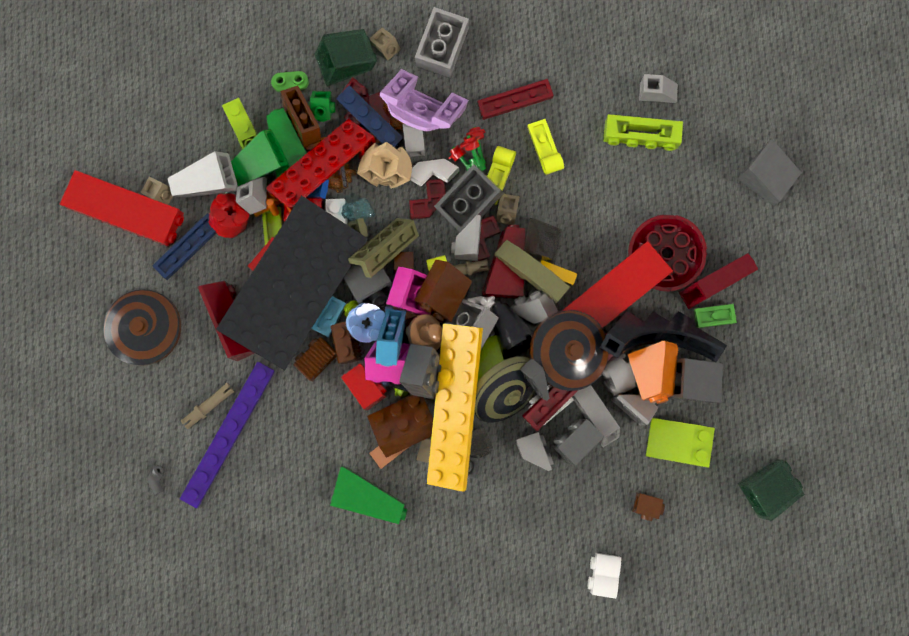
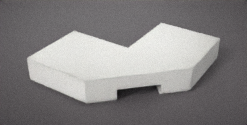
(440, 168)

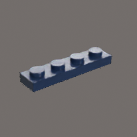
(369, 117)
(185, 248)

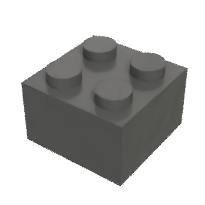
(421, 371)

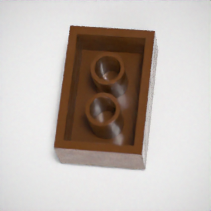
(401, 424)

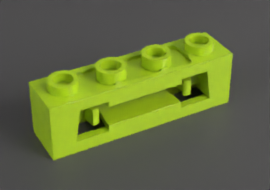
(669, 137)

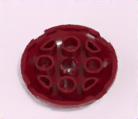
(683, 241)

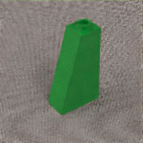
(286, 138)
(258, 158)
(364, 497)

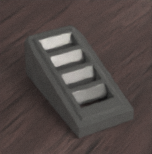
(536, 377)

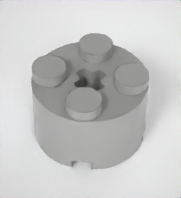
(619, 376)

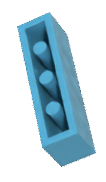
(390, 337)

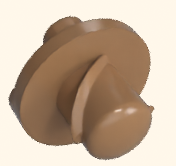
(425, 331)

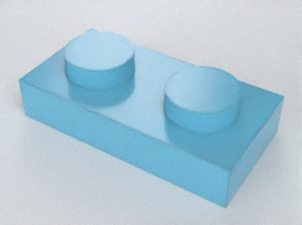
(329, 316)

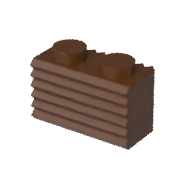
(345, 345)
(315, 358)

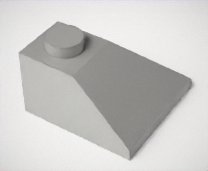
(468, 241)
(639, 410)

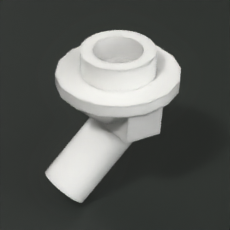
(484, 301)

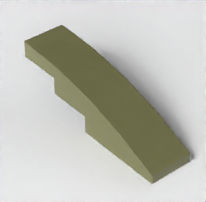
(532, 270)

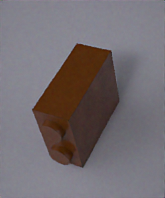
(443, 291)

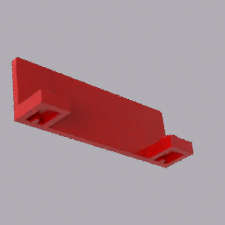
(320, 163)

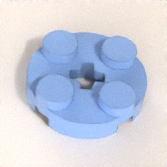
(360, 313)

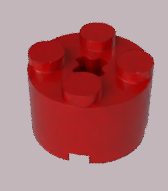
(227, 216)

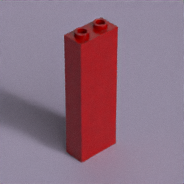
(122, 208)
(622, 285)

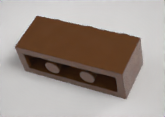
(300, 116)

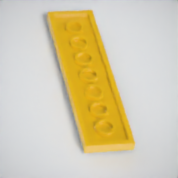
(454, 407)

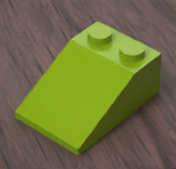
(680, 442)

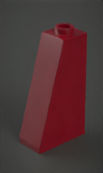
(501, 280)
(718, 280)

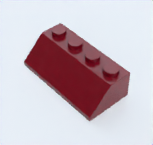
(218, 299)

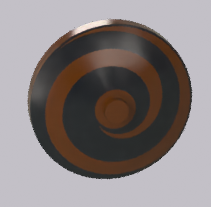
(142, 327)
(570, 350)

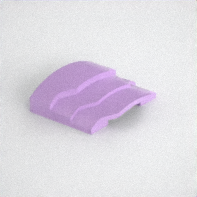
(417, 108)

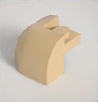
(385, 165)

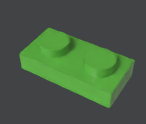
(715, 316)

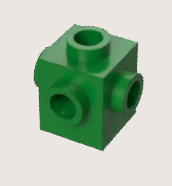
(321, 105)

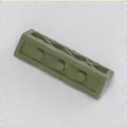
(385, 246)

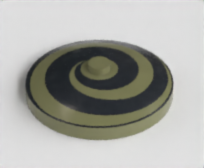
(503, 391)

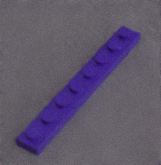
(227, 435)

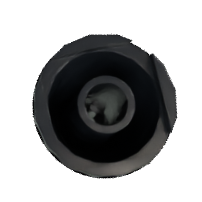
(512, 332)

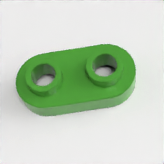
(289, 80)

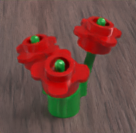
(470, 143)

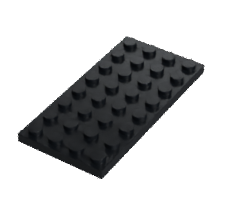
(292, 283)

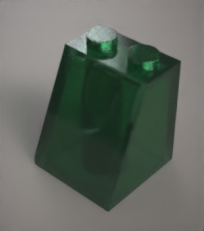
(344, 55)
(772, 489)

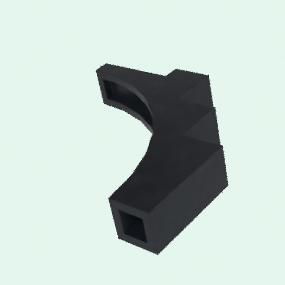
(634, 332)

